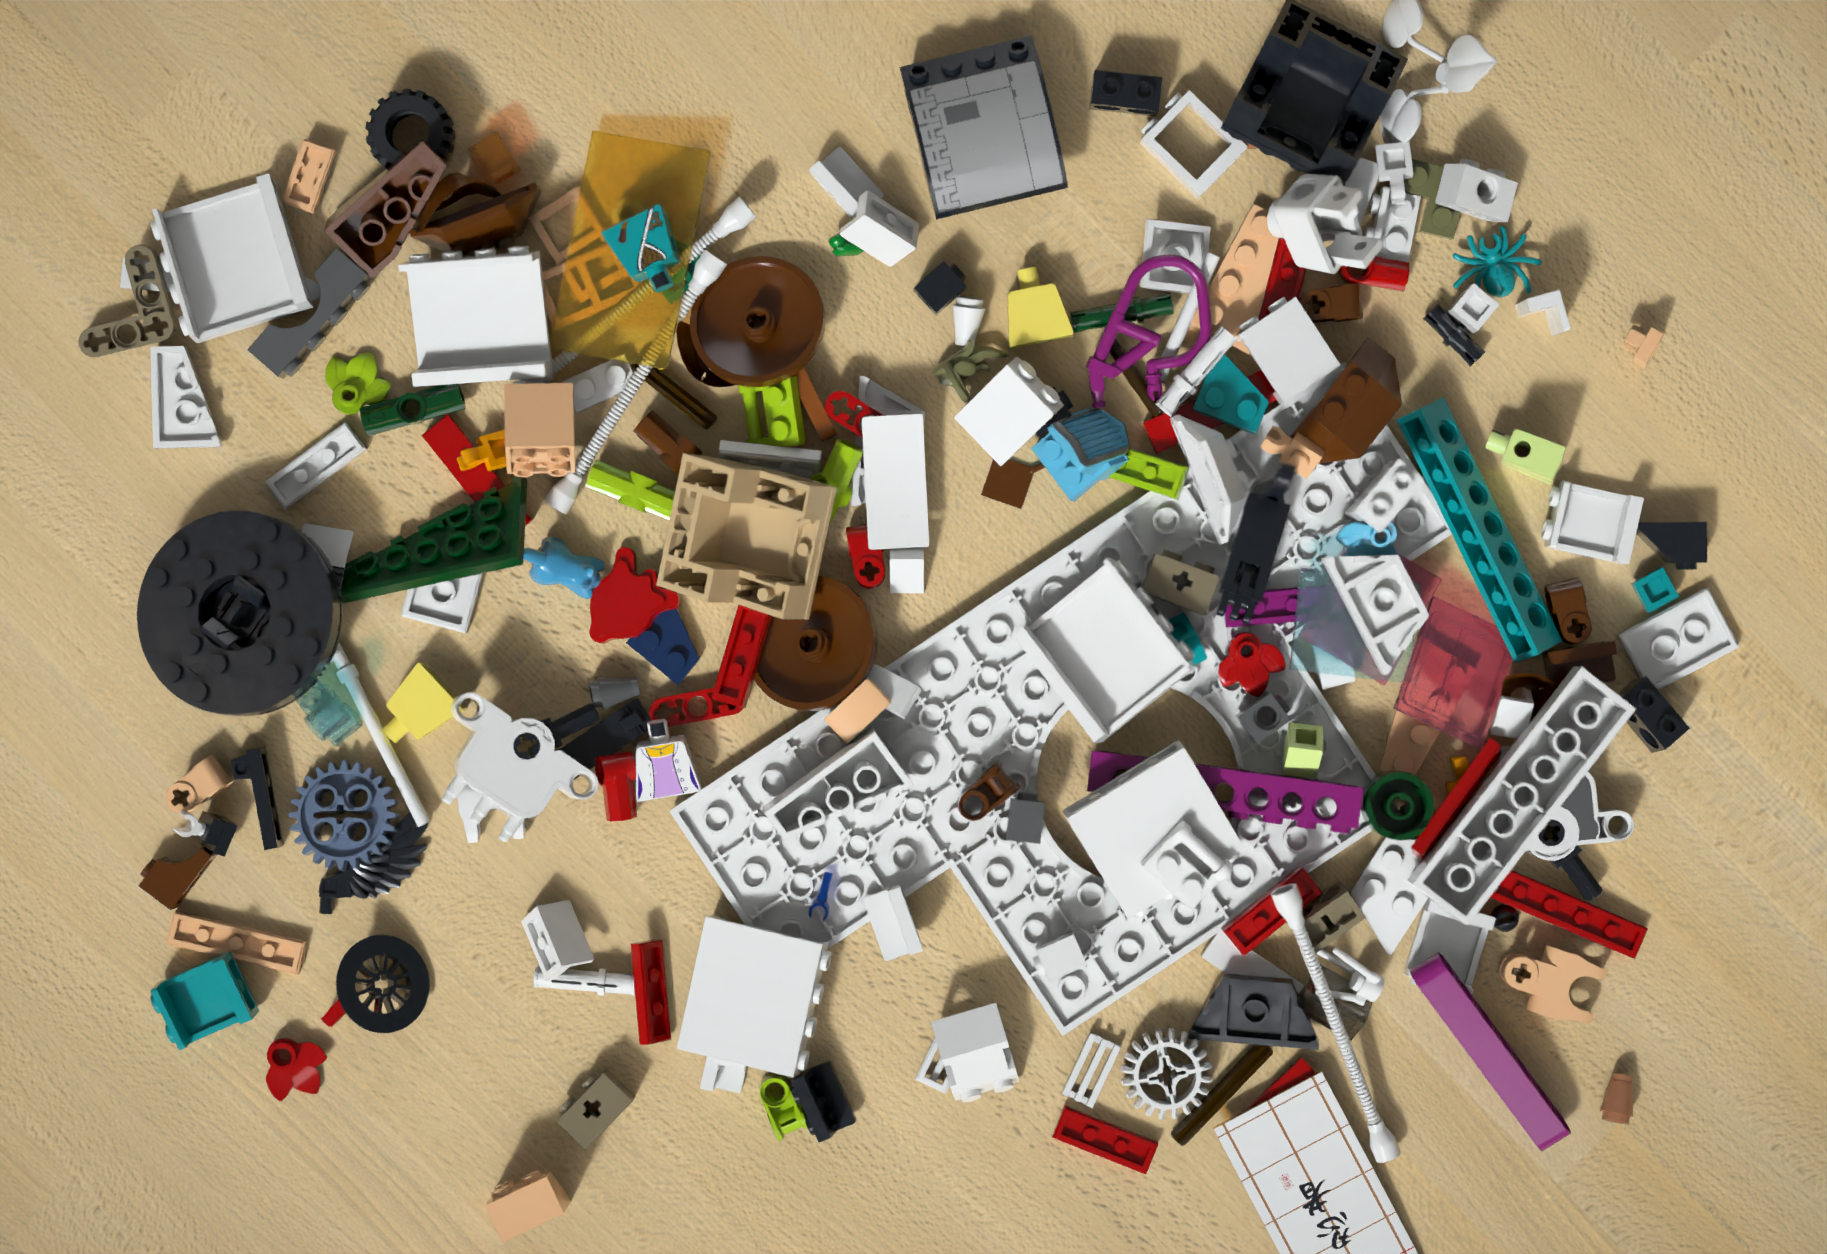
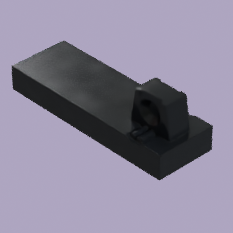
(609, 734)
(256, 767)

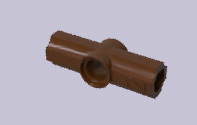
(665, 440)

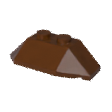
(482, 225)
(1354, 405)

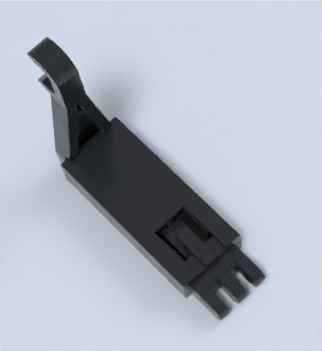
(1255, 545)

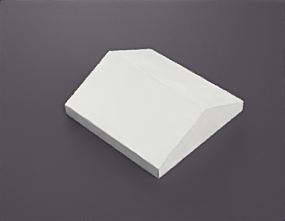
(1173, 239)

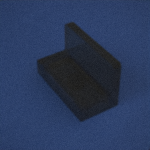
(1351, 1013)

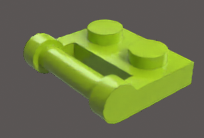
(781, 413)

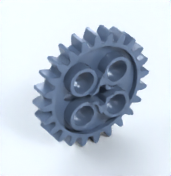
(345, 786)

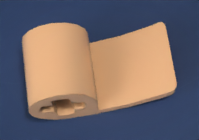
(857, 710)

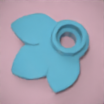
(1361, 540)

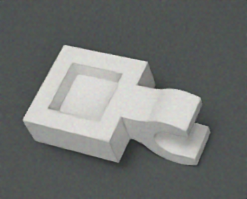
(1395, 165)

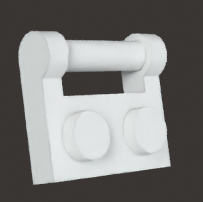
(1181, 875)

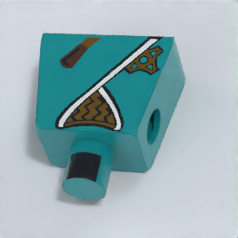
(646, 246)

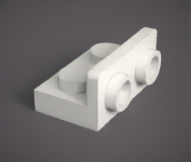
(1393, 224)

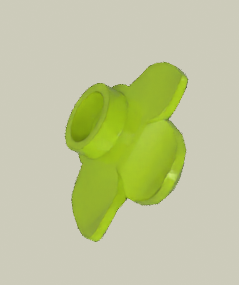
(358, 378)

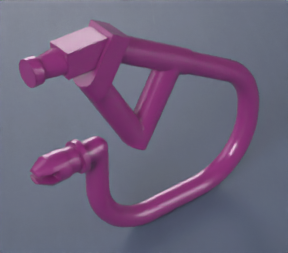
(1149, 339)

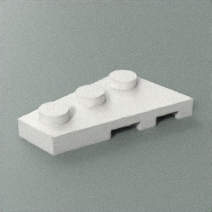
(178, 402)

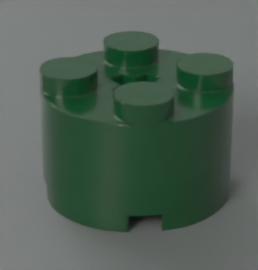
(1413, 815)

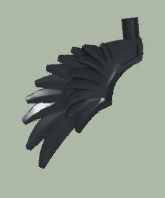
(383, 871)

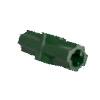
(391, 413)

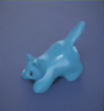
(556, 564)

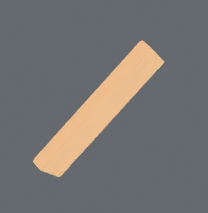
(244, 942)

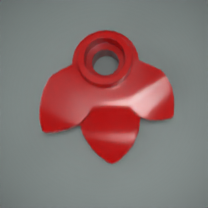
(1253, 668)
(296, 1072)

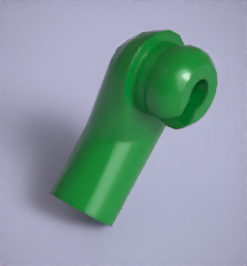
(843, 247)

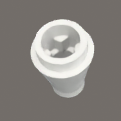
(967, 318)

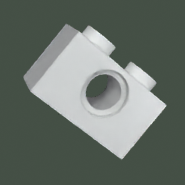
(1476, 191)

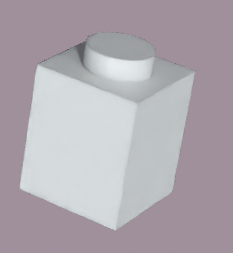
(1059, 957)

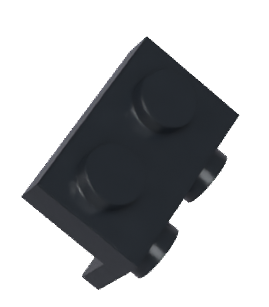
(822, 1101)

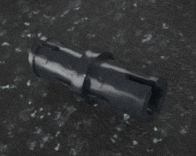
(1454, 335)

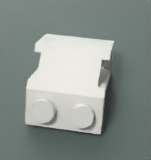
(975, 1053)

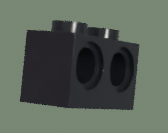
(1125, 93)
(1654, 717)

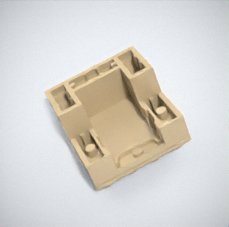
(746, 536)

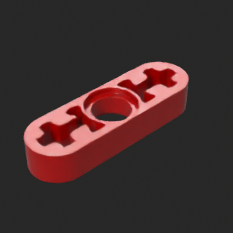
(851, 404)
(674, 719)

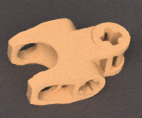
(1550, 981)

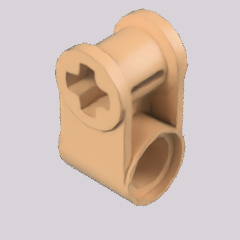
(202, 782)

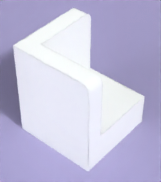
(1472, 308)
(1512, 715)
(722, 1075)

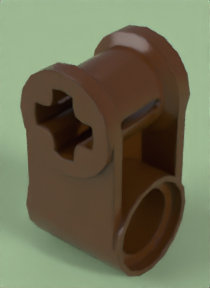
(1336, 303)
(1567, 602)
(988, 791)

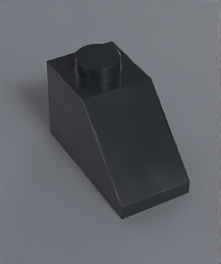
(1676, 542)

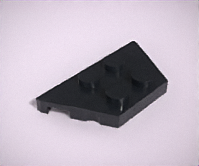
(1255, 1013)

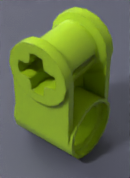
(782, 1111)

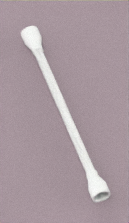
(735, 217)
(564, 492)
(1290, 906)

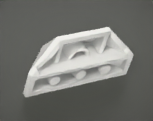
(1213, 473)

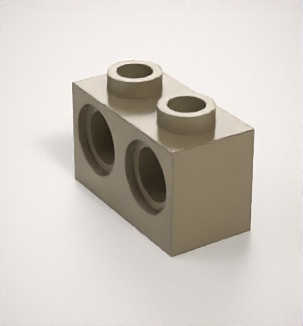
(1331, 916)

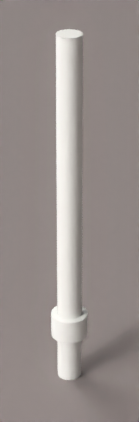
(349, 675)

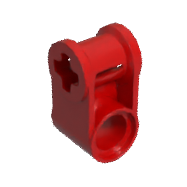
(861, 556)

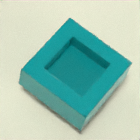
(1655, 589)

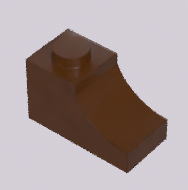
(173, 880)

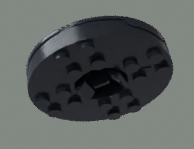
(239, 613)

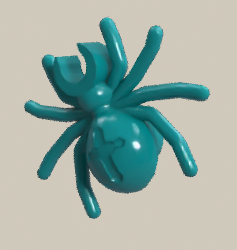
(1496, 265)

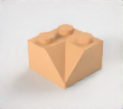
(526, 1204)

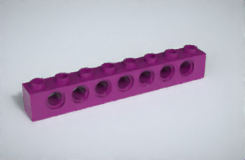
(1346, 796)

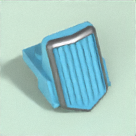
(1083, 450)

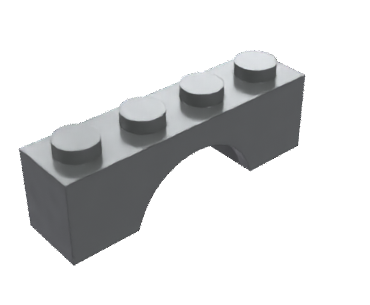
(339, 284)

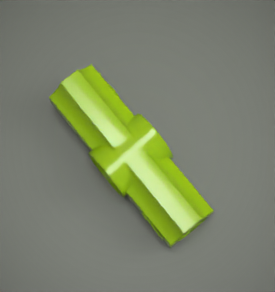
(839, 472)
(631, 489)

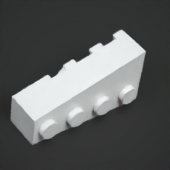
(838, 786)

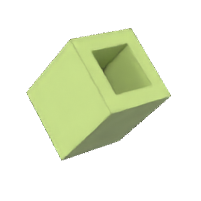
(1302, 750)

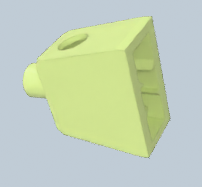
(1539, 464)

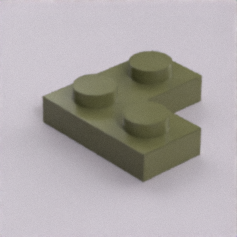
(1437, 219)

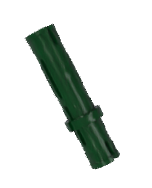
(1137, 311)

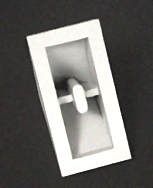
(907, 570)

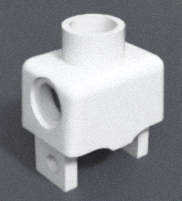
(1322, 211)

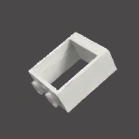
(1223, 162)

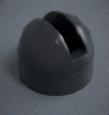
(1503, 911)

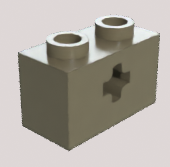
(1160, 585)
(588, 1127)

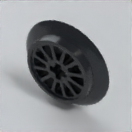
(415, 990)

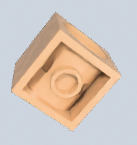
(539, 429)

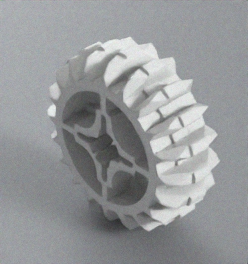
(1150, 1076)

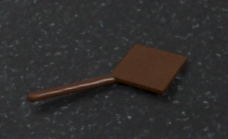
(1009, 482)

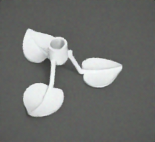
(1458, 72)

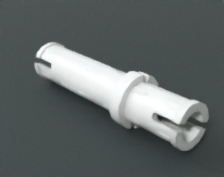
(1194, 373)
(599, 982)

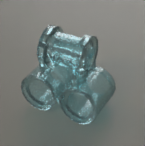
(328, 715)

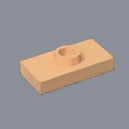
(308, 176)

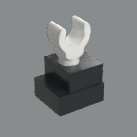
(211, 828)

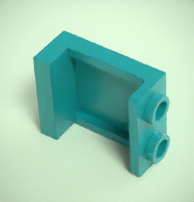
(203, 1000)

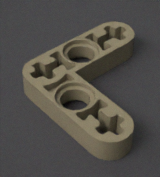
(147, 310)

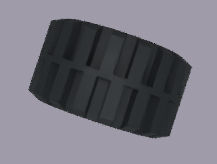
(398, 107)

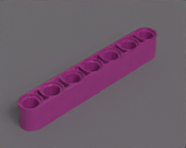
(1490, 1051)

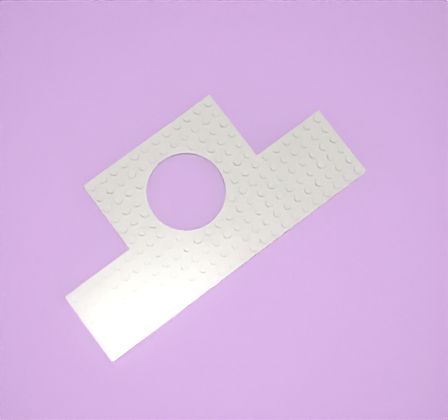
(993, 704)

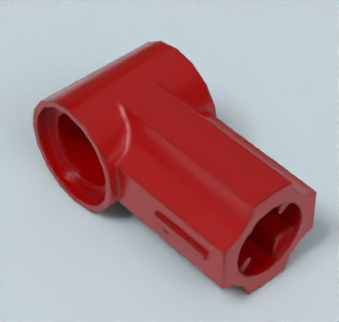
(1380, 273)
(616, 777)

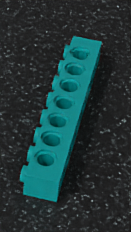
(1479, 530)

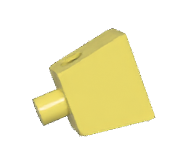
(1035, 312)
(419, 705)

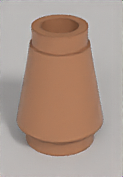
(1618, 1100)

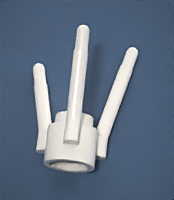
(1365, 983)

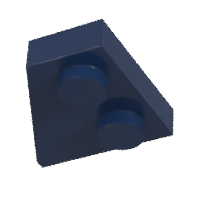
(667, 646)

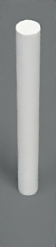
(1187, 313)

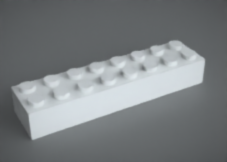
(1521, 794)

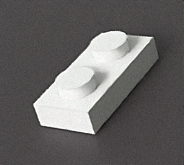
(599, 383)

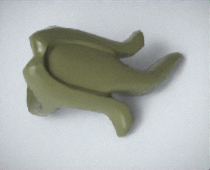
(964, 364)

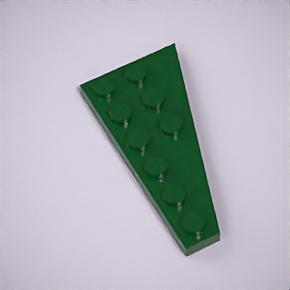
(446, 548)

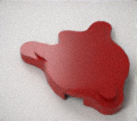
(627, 602)

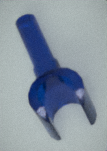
(822, 896)

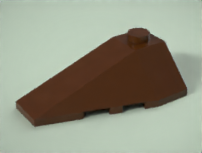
(385, 210)

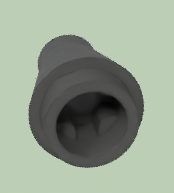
(612, 690)

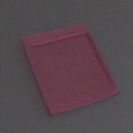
(1455, 673)

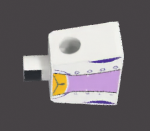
(664, 765)

